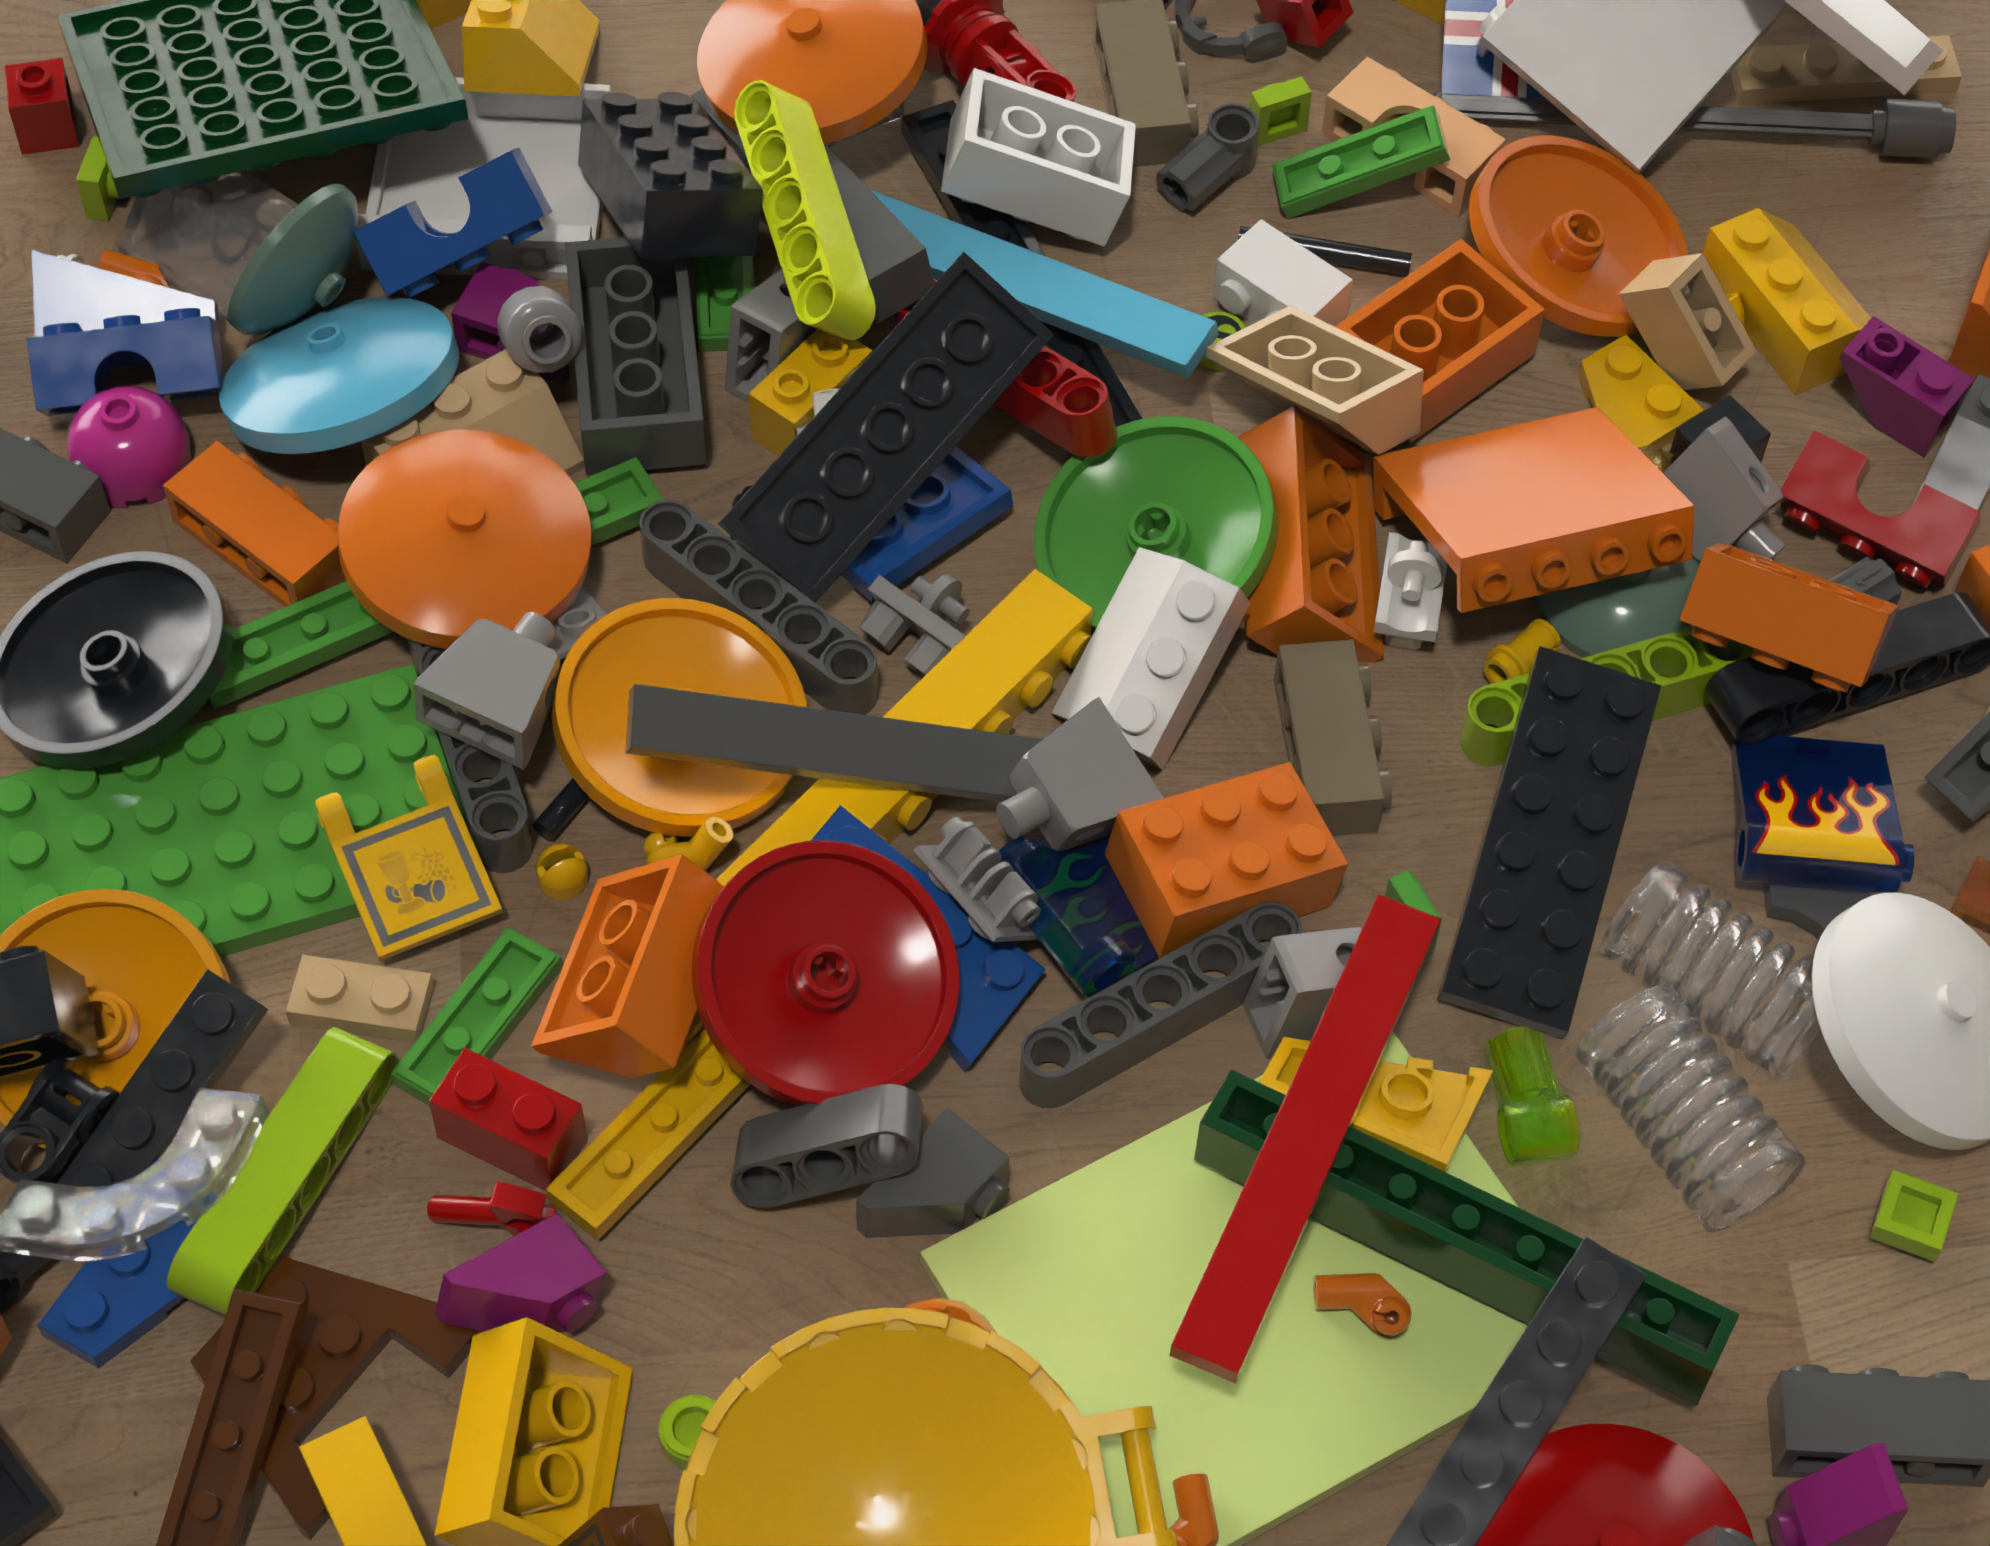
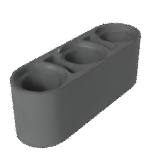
(827, 1146)

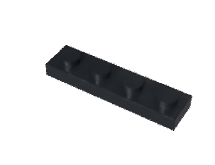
(154, 1102)

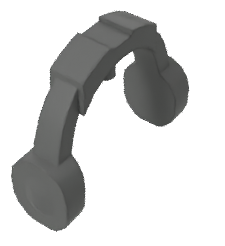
(1256, 42)

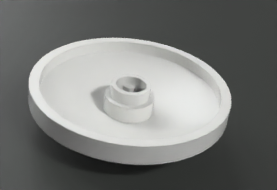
(1909, 1016)

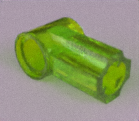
(1532, 1113)

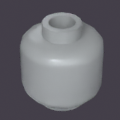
(543, 346)

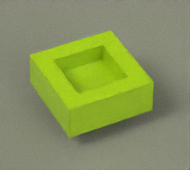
(1281, 109)
(96, 184)
(1914, 1215)

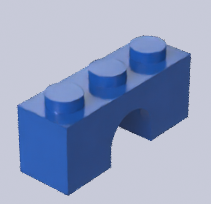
(409, 250)
(74, 364)

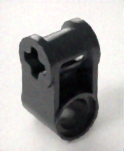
(54, 1121)

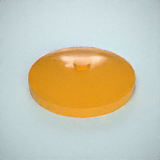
(671, 647)
(137, 973)

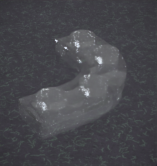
(116, 1218)

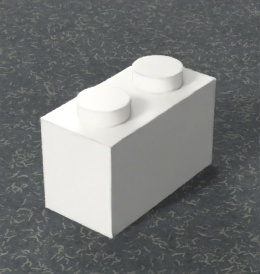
(1272, 272)

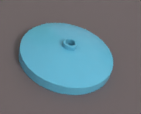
(339, 375)

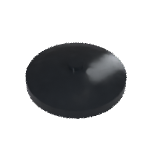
(111, 659)

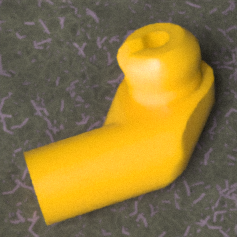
(701, 849)

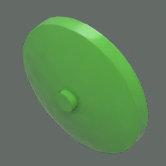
(1159, 488)

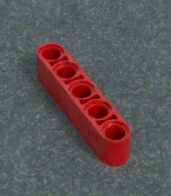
(1059, 402)

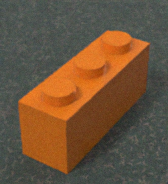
(255, 525)

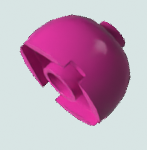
(130, 442)

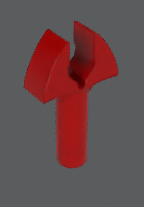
(509, 1206)

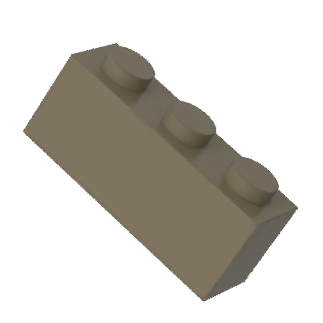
(1143, 78)
(1330, 733)

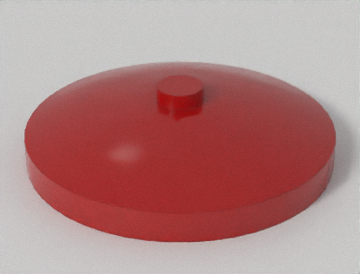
(824, 972)
(1613, 1491)

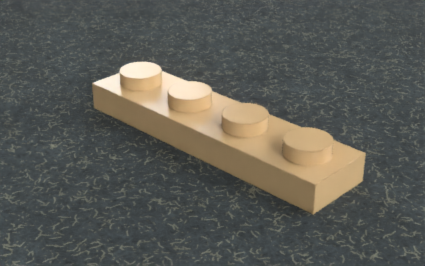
(1829, 73)

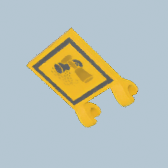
(414, 872)

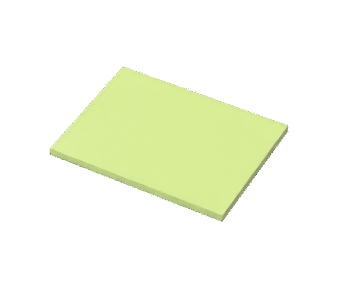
(1104, 1272)

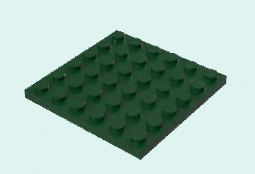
(252, 83)

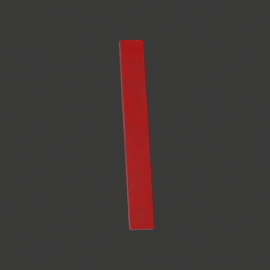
(1304, 1140)

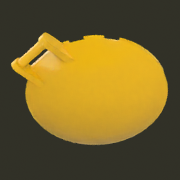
(909, 1438)

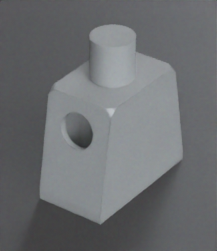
(761, 334)
(1727, 492)
(493, 687)
(1076, 782)
(1296, 984)

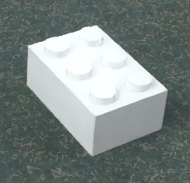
(1039, 157)

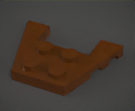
(340, 1338)

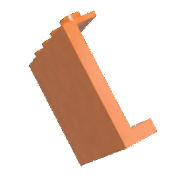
(1537, 506)

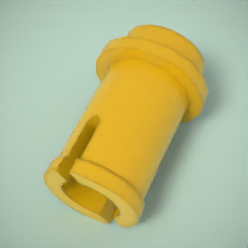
(1517, 656)

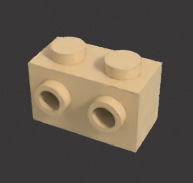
(1688, 321)

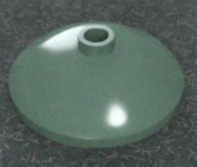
(297, 263)
(1620, 608)

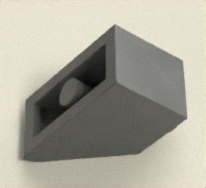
(945, 1191)

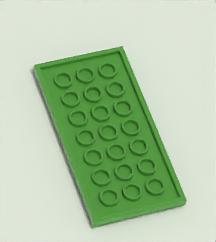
(224, 813)

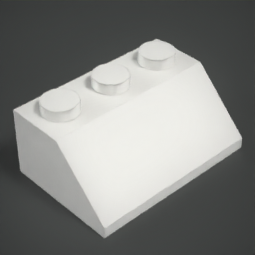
(1156, 651)

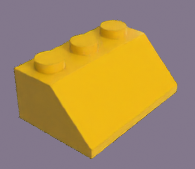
(528, 46)
(1790, 296)
(532, 1438)

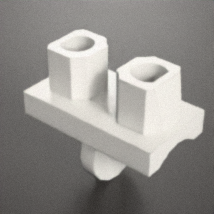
(1410, 593)

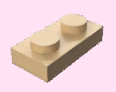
(360, 998)

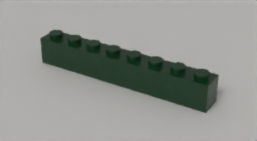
(1471, 1239)

